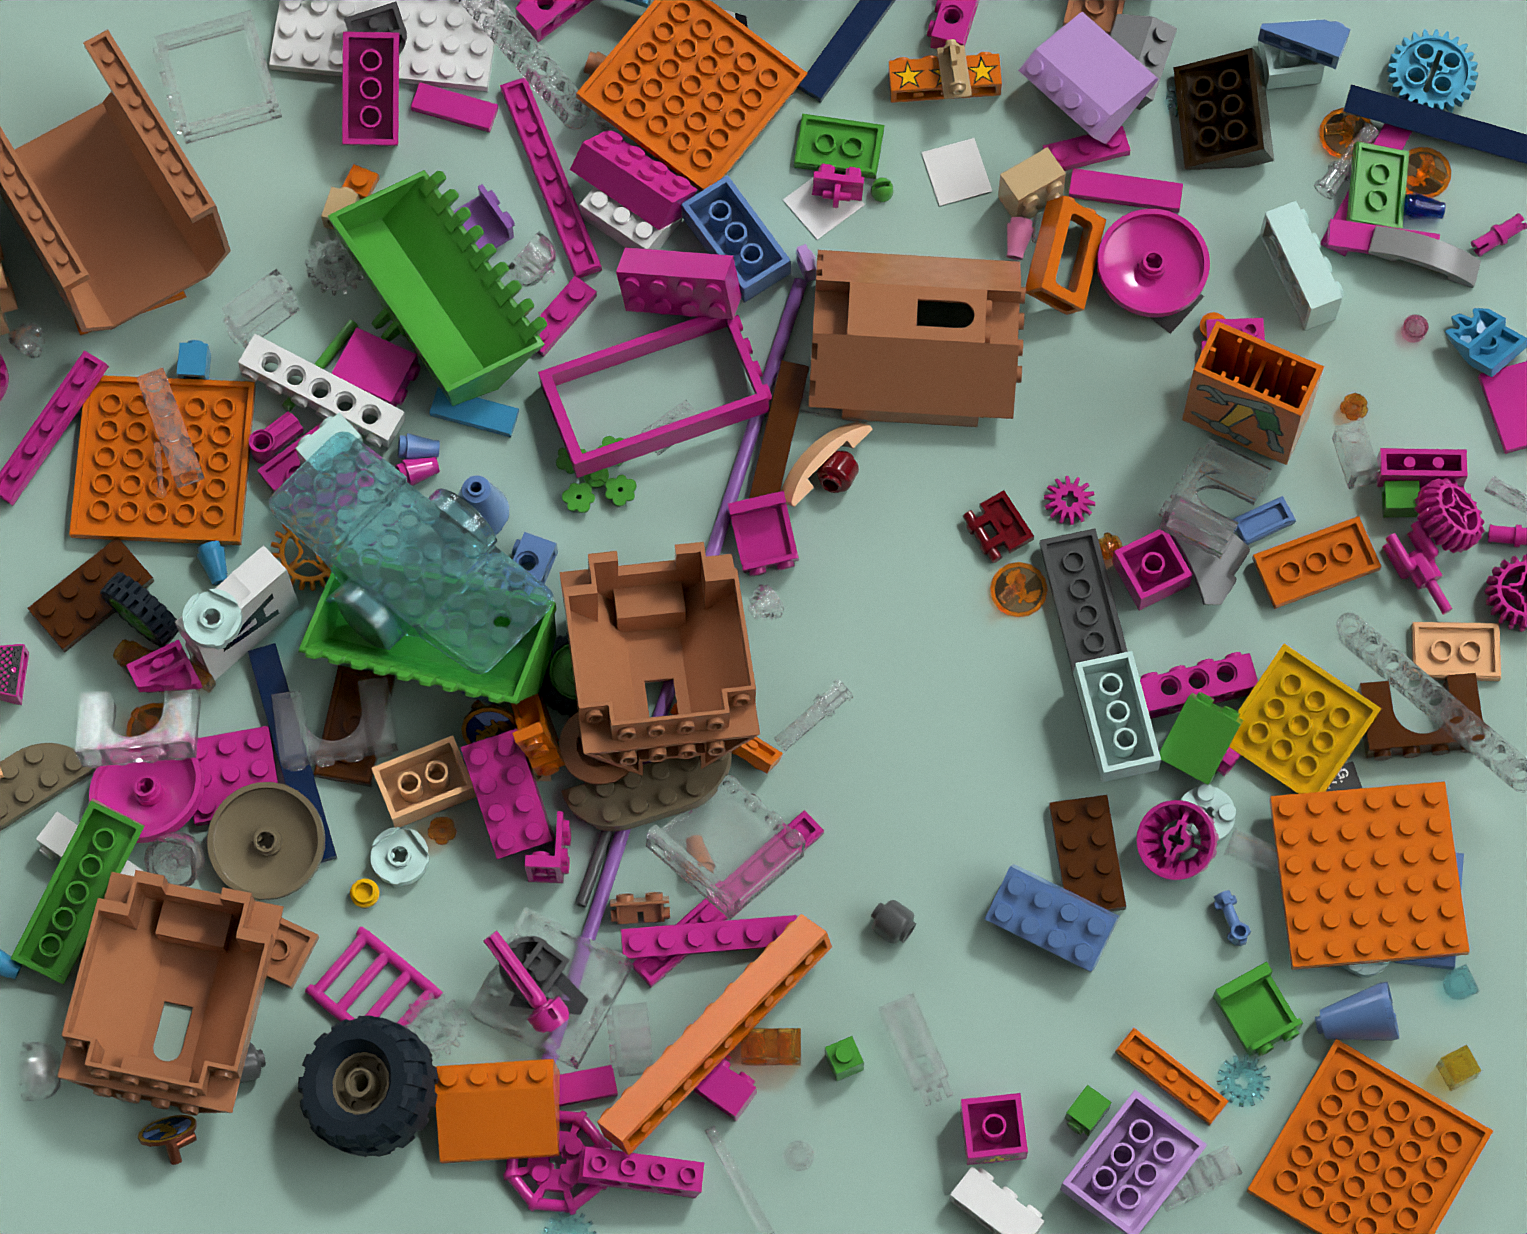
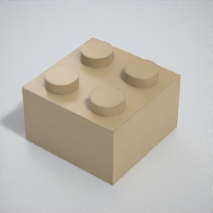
(1031, 184)

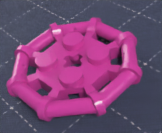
(561, 1179)

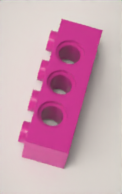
(960, 10)
(543, 22)
(1235, 664)
(641, 1172)

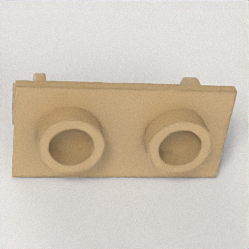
(954, 70)

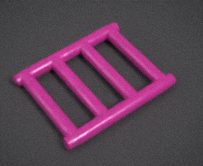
(386, 955)

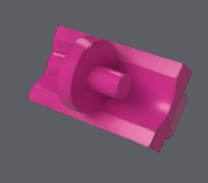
(838, 186)

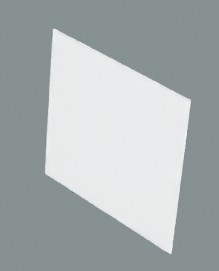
(956, 171)
(818, 212)

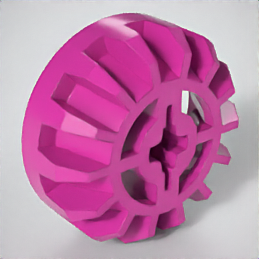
(1168, 864)

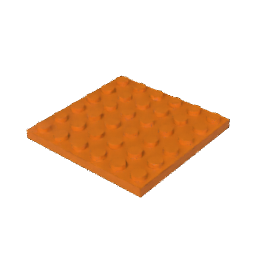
(691, 87)
(119, 472)
(1368, 875)
(1368, 1152)

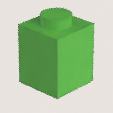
(1399, 498)
(844, 1058)
(1087, 1111)

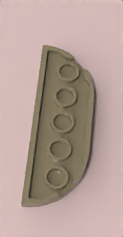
(35, 777)
(637, 800)

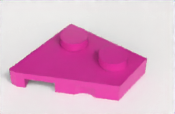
(164, 670)

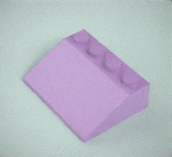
(1089, 76)
(1133, 1165)

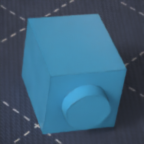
(194, 360)

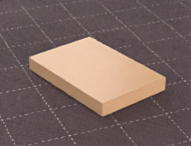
(1457, 649)

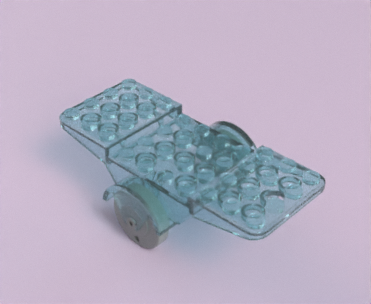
(408, 557)

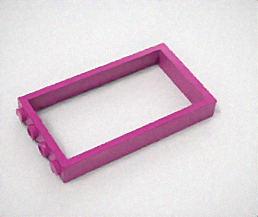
(668, 434)

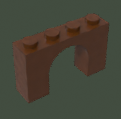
(1390, 738)

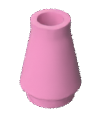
(1018, 236)

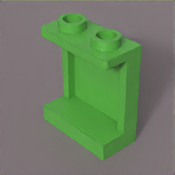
(1200, 737)
(1257, 1011)

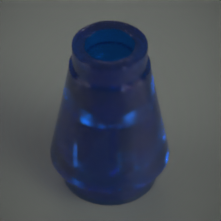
(1423, 207)

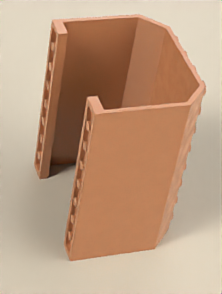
(113, 203)

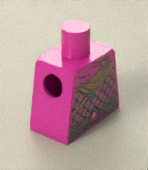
(13, 672)

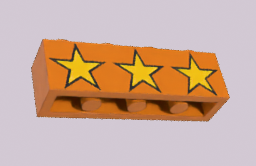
(922, 78)

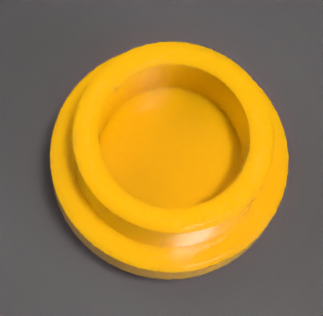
(364, 893)

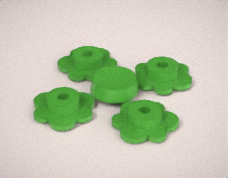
(595, 480)

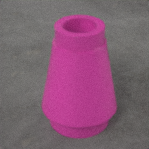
(418, 469)

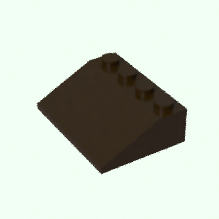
(1224, 112)

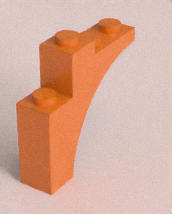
(537, 735)

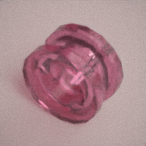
(1412, 337)

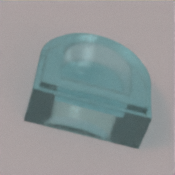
(1460, 983)

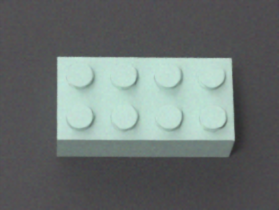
(1301, 265)
(1117, 716)

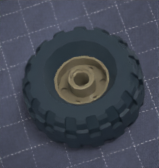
(368, 1086)

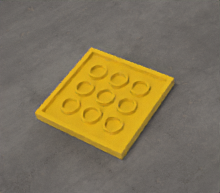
(1301, 723)

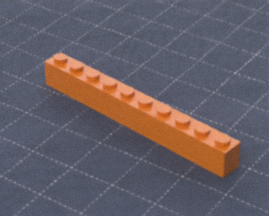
(714, 1034)

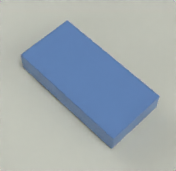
(1264, 520)

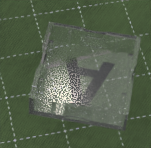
(585, 986)

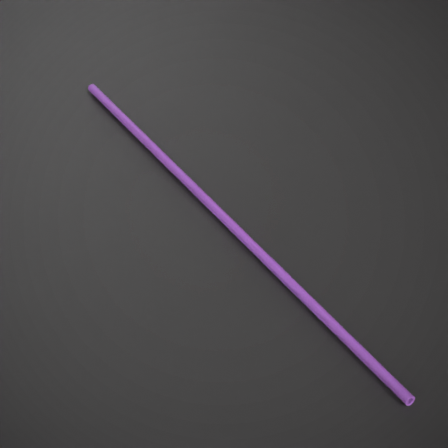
(714, 548)

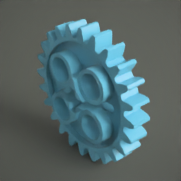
(1457, 80)

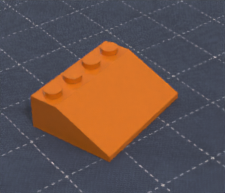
(498, 1110)

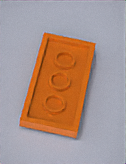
(1316, 562)

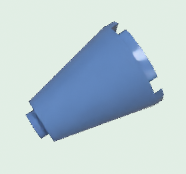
(486, 500)
(1361, 1016)

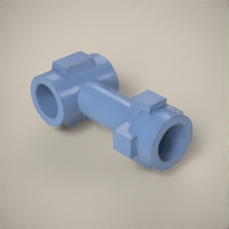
(1239, 931)

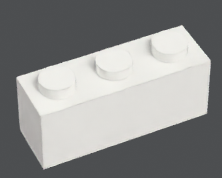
(994, 1207)

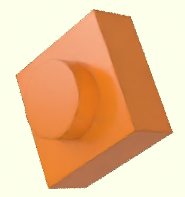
(361, 181)

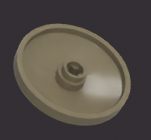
(266, 840)

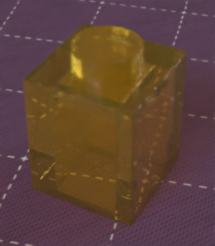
(1458, 1068)

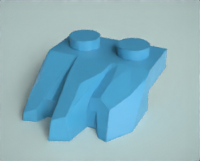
(1485, 340)

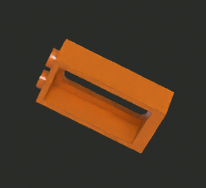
(1048, 251)

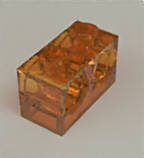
(771, 1047)

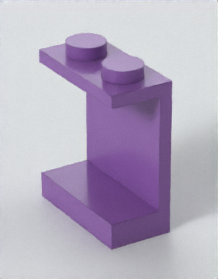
(487, 214)

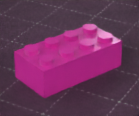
(370, 88)
(632, 178)
(679, 283)
(507, 794)

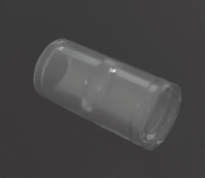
(1253, 852)

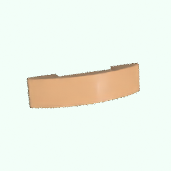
(797, 483)

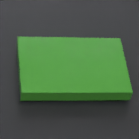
(840, 144)
(1377, 185)

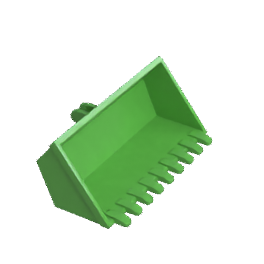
(439, 285)
(510, 680)

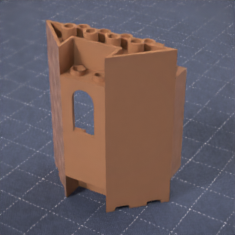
(889, 369)
(655, 626)
(175, 947)

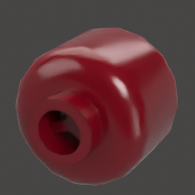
(838, 472)

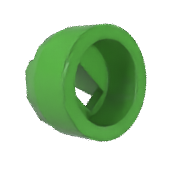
(883, 193)

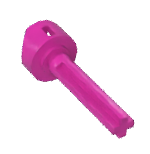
(547, 1013)

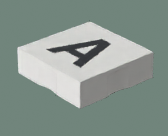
(265, 600)

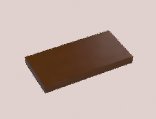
(342, 720)

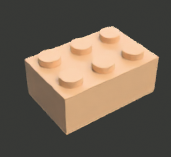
(424, 782)

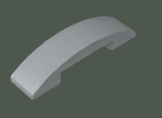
(1425, 252)

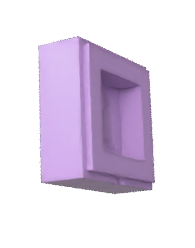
(806, 262)

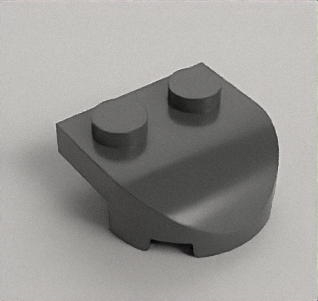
(379, 19)
(539, 960)

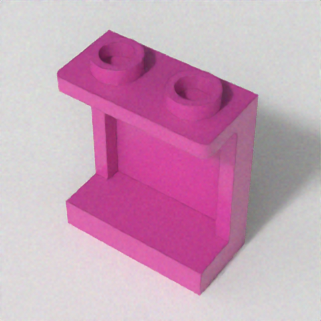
(377, 367)
(763, 533)

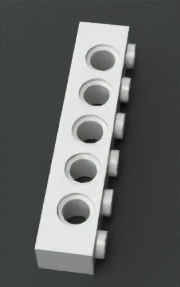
(261, 352)

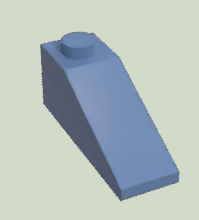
(1311, 39)

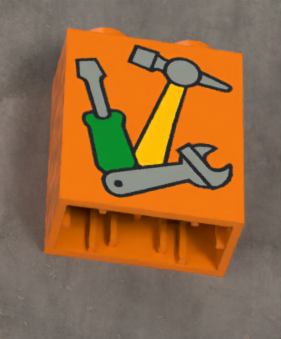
(1252, 392)

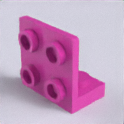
(551, 869)

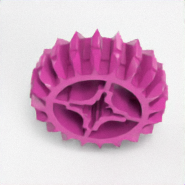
(1449, 515)
(1500, 594)

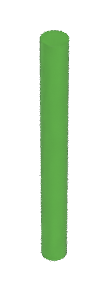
(328, 354)

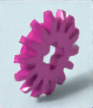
(1077, 507)

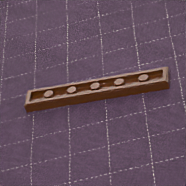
(779, 429)

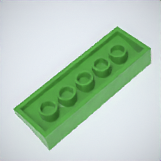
(69, 901)

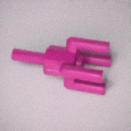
(1419, 563)

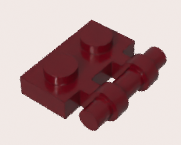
(1005, 521)

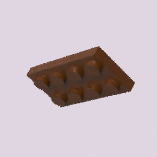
(76, 604)
(1088, 850)

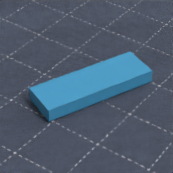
(476, 413)

